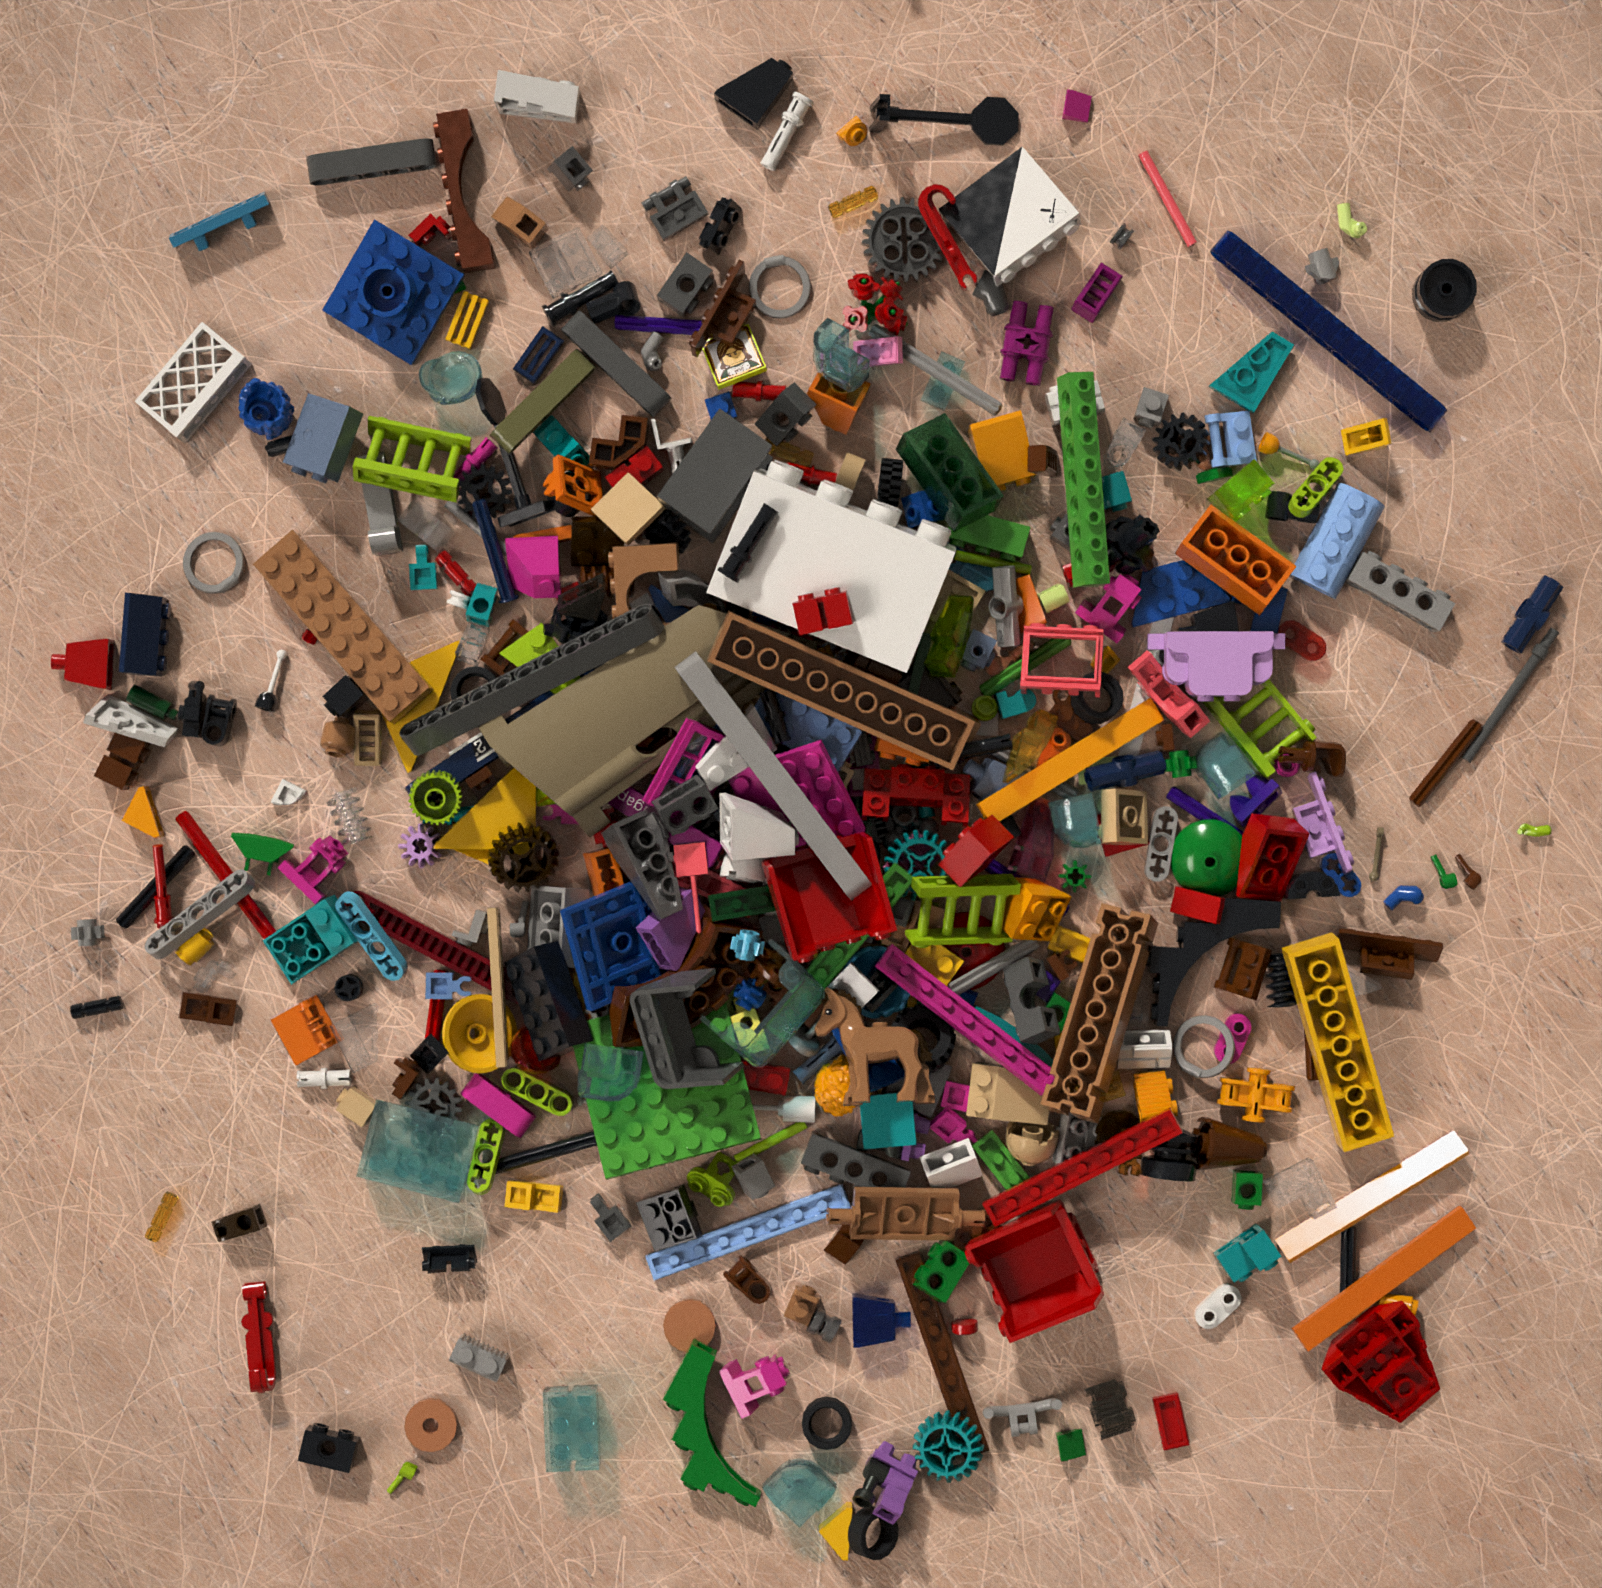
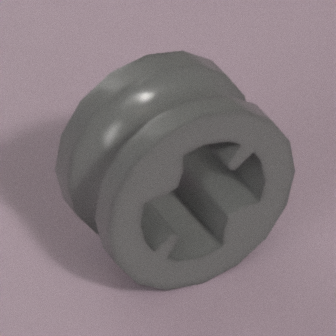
(1121, 236)

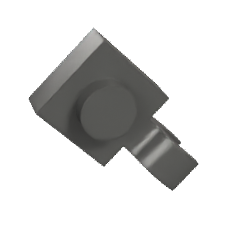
(611, 1220)

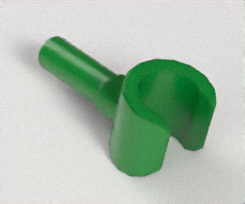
(1446, 880)

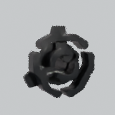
(1133, 543)
(571, 626)

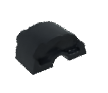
(1309, 880)

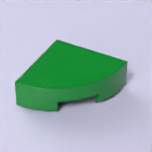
(1214, 475)

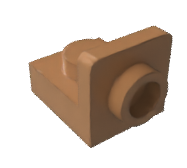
(802, 1304)

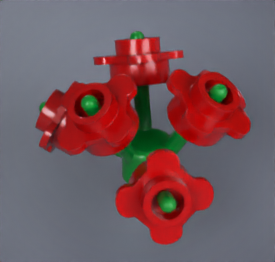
(885, 313)

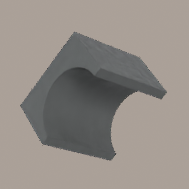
(715, 475)

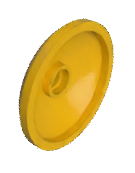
(474, 1053)

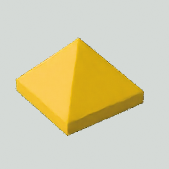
(1109, 660)

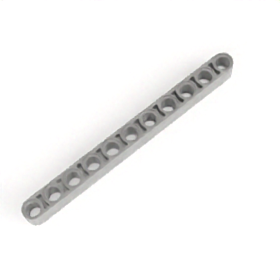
(773, 775)

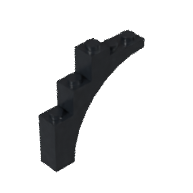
(1196, 939)

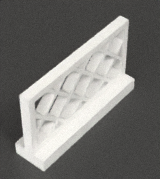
(212, 392)

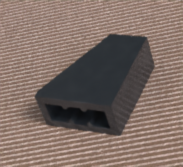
(756, 91)

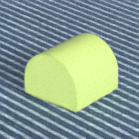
(1053, 598)

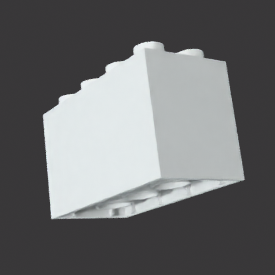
(830, 544)

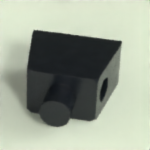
(1214, 619)

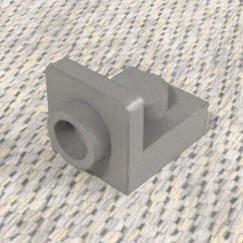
(1150, 407)

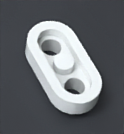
(1215, 1304)

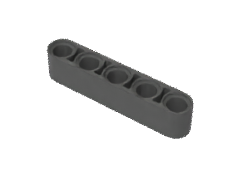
(371, 161)
(616, 363)

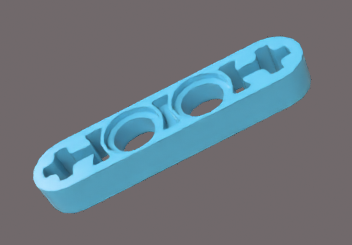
(375, 934)

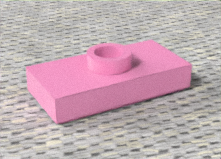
(881, 350)

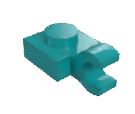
(423, 574)

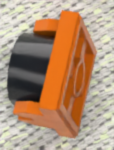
(574, 491)

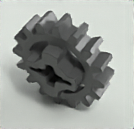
(435, 1094)

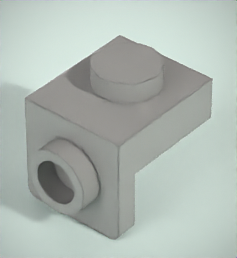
(478, 926)

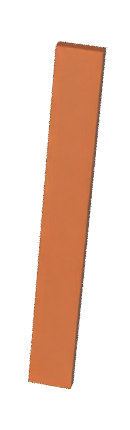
(1383, 1278)

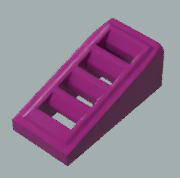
(1087, 306)

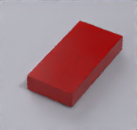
(1197, 905)
(1170, 1421)

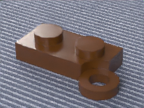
(1069, 720)

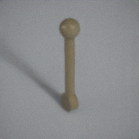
(1374, 876)

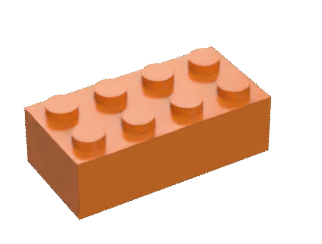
(1235, 559)

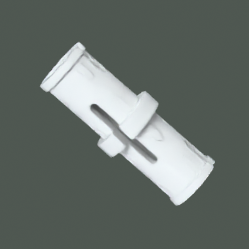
(324, 1078)

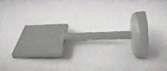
(851, 981)

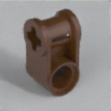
(747, 1279)

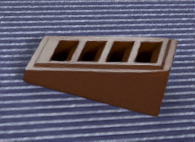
(1042, 460)

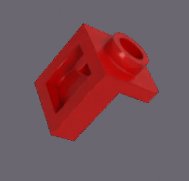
(425, 230)

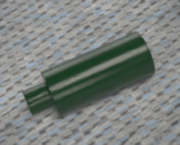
(151, 703)

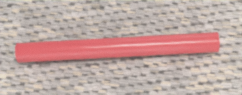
(1167, 198)

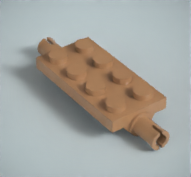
(904, 1214)

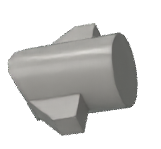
(1322, 266)

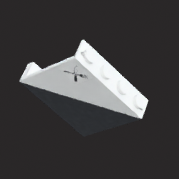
(1011, 216)

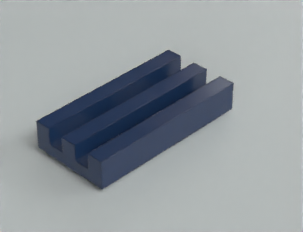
(526, 373)

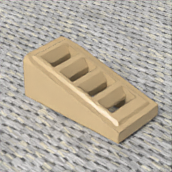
(367, 715)

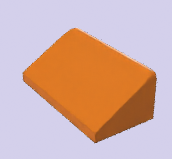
(1032, 608)

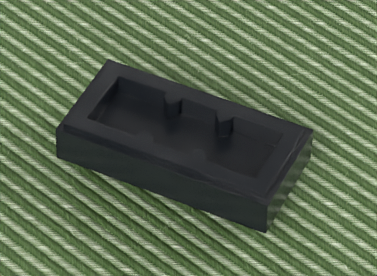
(429, 1053)

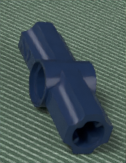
(1532, 614)
(1125, 771)

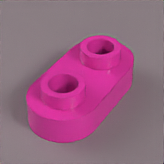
(1239, 1037)

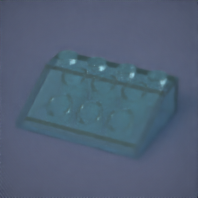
(418, 1151)

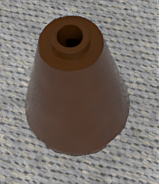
(1226, 1145)

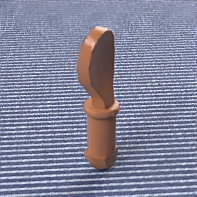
(1001, 662)

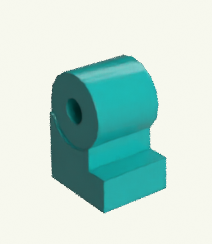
(482, 604)
(1015, 704)

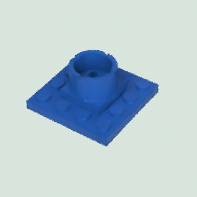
(419, 295)
(607, 944)

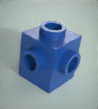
(919, 507)

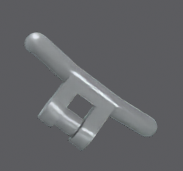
(1022, 1409)

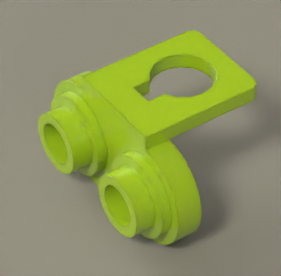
(713, 1184)

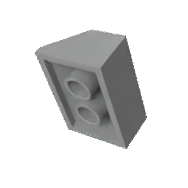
(545, 916)

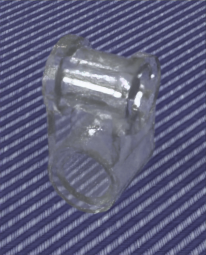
(1124, 441)

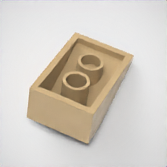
(1002, 1096)

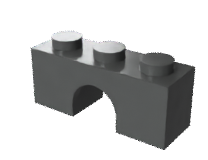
(1023, 982)

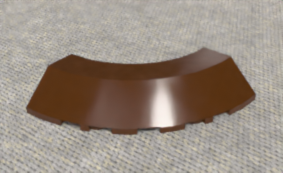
(708, 951)

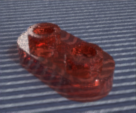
(1301, 639)

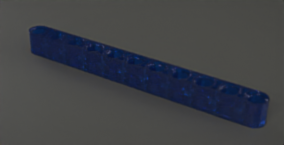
(1328, 331)

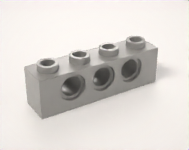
(1439, 603)

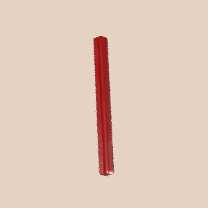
(222, 871)

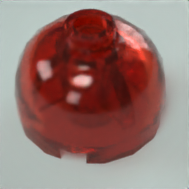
(525, 1056)

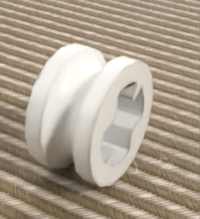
(459, 600)

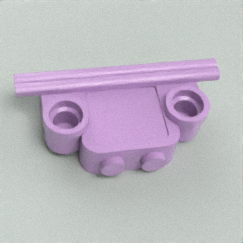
(1217, 661)

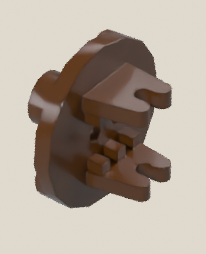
(768, 969)

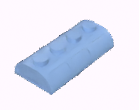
(1337, 540)

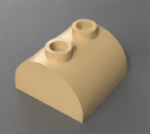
(1123, 817)

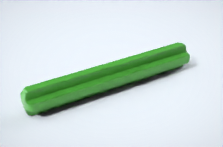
(1013, 672)

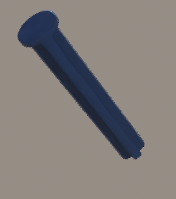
(494, 551)

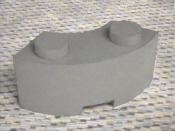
(686, 589)

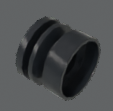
(1170, 1160)

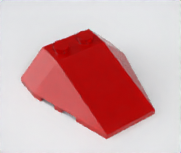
(1383, 1361)

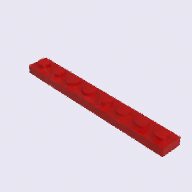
(1082, 1167)

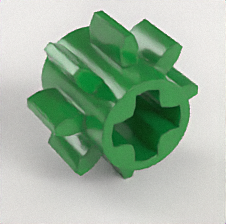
(1180, 763)
(1079, 882)

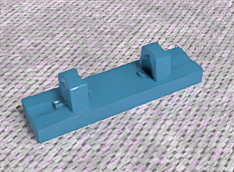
(197, 230)

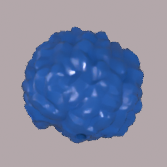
(270, 404)

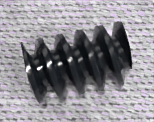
(1281, 983)

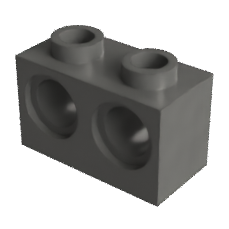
(682, 799)

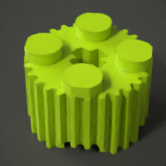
(427, 809)

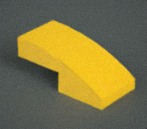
(533, 1196)

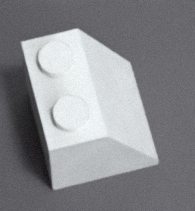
(754, 830)

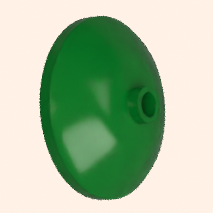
(1195, 845)

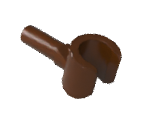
(1473, 878)

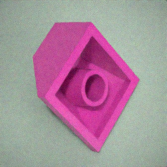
(535, 565)

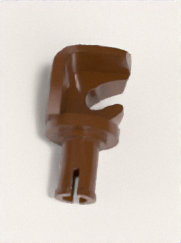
(1331, 754)

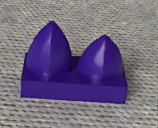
(1263, 793)

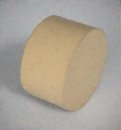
(850, 471)

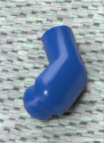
(1404, 893)

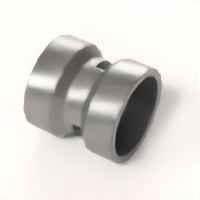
(829, 1328)

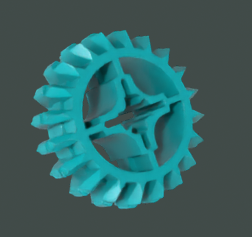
(903, 848)
(967, 1444)

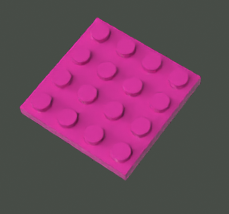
(819, 781)

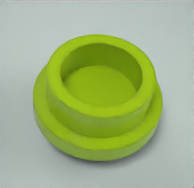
(984, 708)

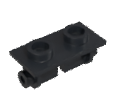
(726, 215)
(461, 1258)

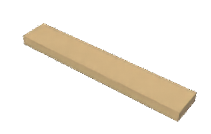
(498, 988)

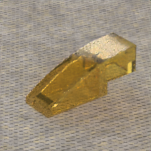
(1029, 743)

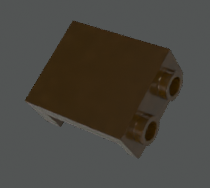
(936, 689)

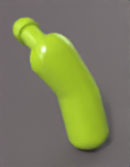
(1530, 830)

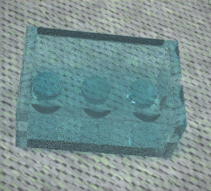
(571, 1428)

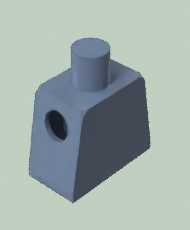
(986, 777)

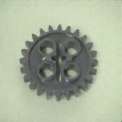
(880, 241)

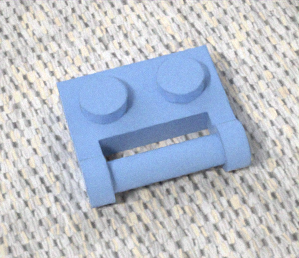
(1237, 436)

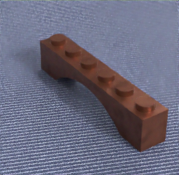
(456, 138)

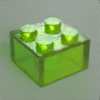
(1242, 489)

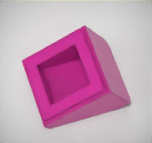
(1076, 106)

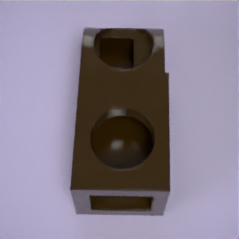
(239, 1223)

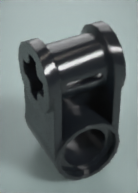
(218, 718)

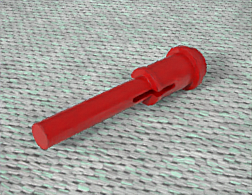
(162, 899)

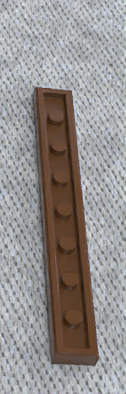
(939, 1346)

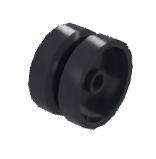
(1442, 276)

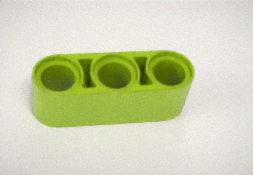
(545, 1102)

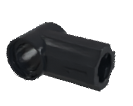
(621, 301)
(1278, 508)

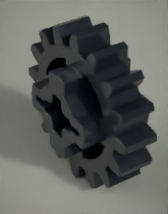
(1170, 439)
(472, 487)
(668, 529)

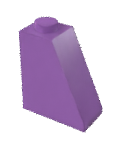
(671, 936)

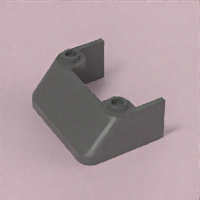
(669, 1037)

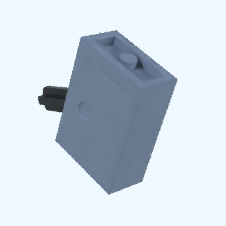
(319, 439)

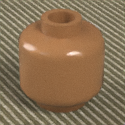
(338, 737)

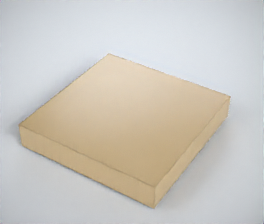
(628, 509)

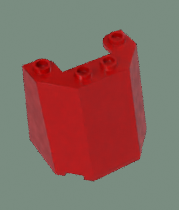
(817, 910)
(1038, 1270)

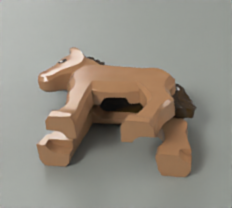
(875, 1045)

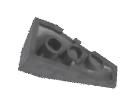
(645, 857)

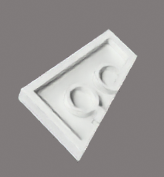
(129, 721)

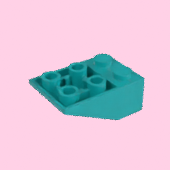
(310, 940)

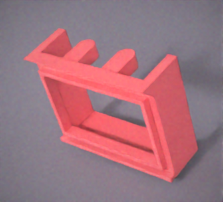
(1048, 683)

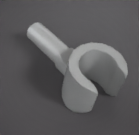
(519, 929)

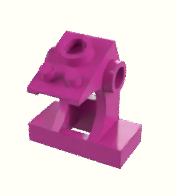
(1122, 588)
(306, 877)
(771, 1374)

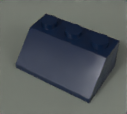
(144, 635)

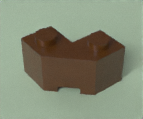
(612, 453)

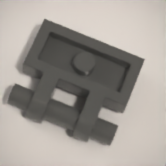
(679, 214)

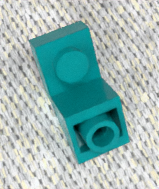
(560, 442)

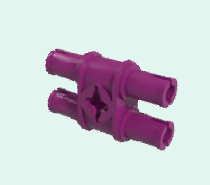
(1039, 336)

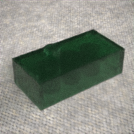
(949, 472)

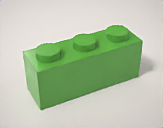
(993, 535)

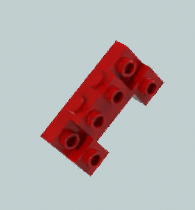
(916, 788)

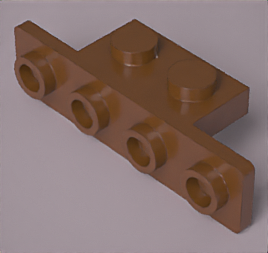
(727, 314)
(1389, 954)

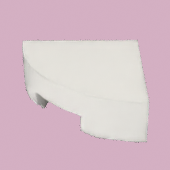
(287, 793)

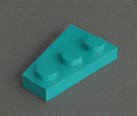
(1254, 372)

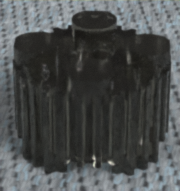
(1109, 1408)

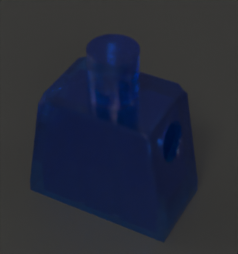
(876, 1320)

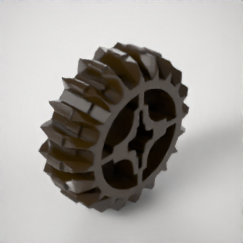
(517, 874)

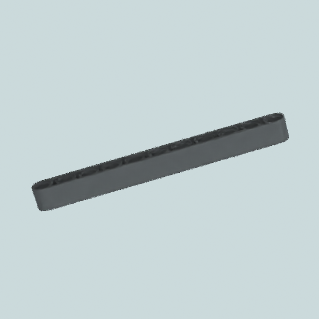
(532, 679)

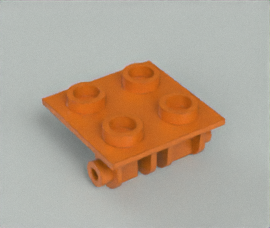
(305, 1029)

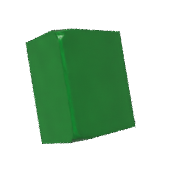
(1070, 1444)

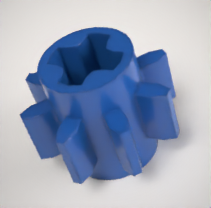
(749, 994)

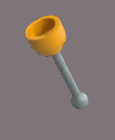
(1270, 444)

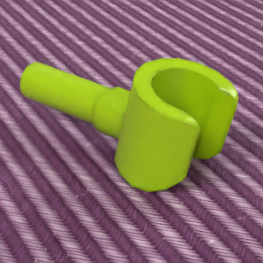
(407, 1471)

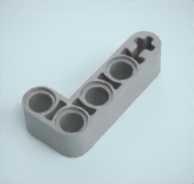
(382, 516)

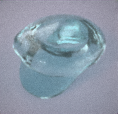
(451, 377)

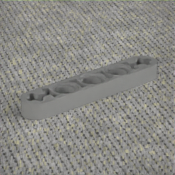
(158, 943)

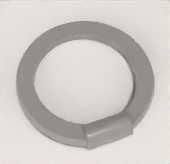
(774, 262)
(229, 582)
(1191, 1068)

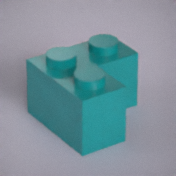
(1246, 1252)

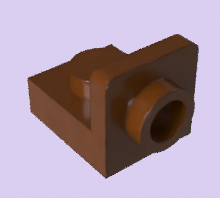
(481, 782)
(404, 1082)

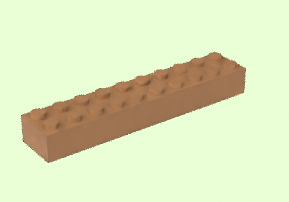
(840, 690)

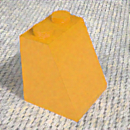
(1002, 449)

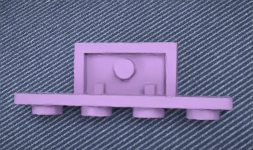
(1319, 822)

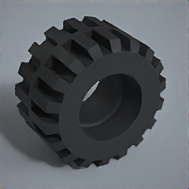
(944, 1033)

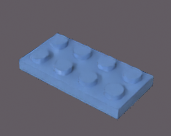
(810, 725)

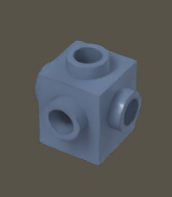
(984, 646)

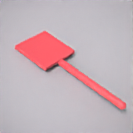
(692, 861)

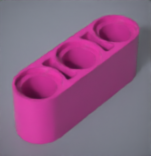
(498, 1104)

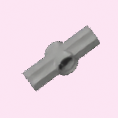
(1006, 606)

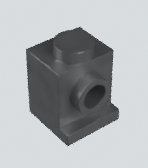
(573, 162)

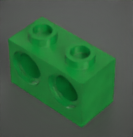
(947, 1275)

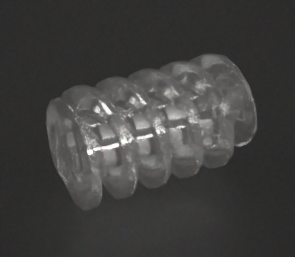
(349, 817)

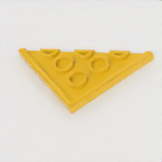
(436, 670)
(502, 806)

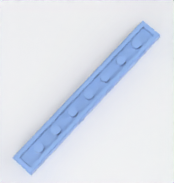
(746, 1232)

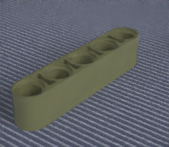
(542, 401)

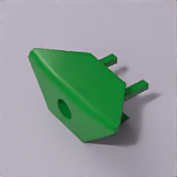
(261, 848)

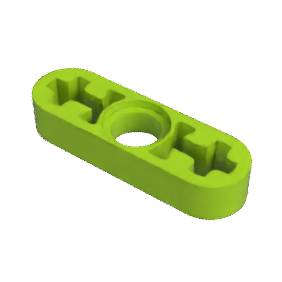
(1316, 476)
(474, 1174)

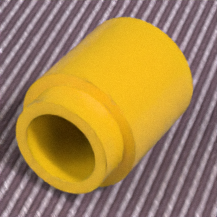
(195, 947)

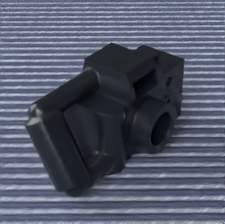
(193, 710)

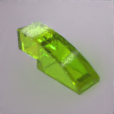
(950, 636)

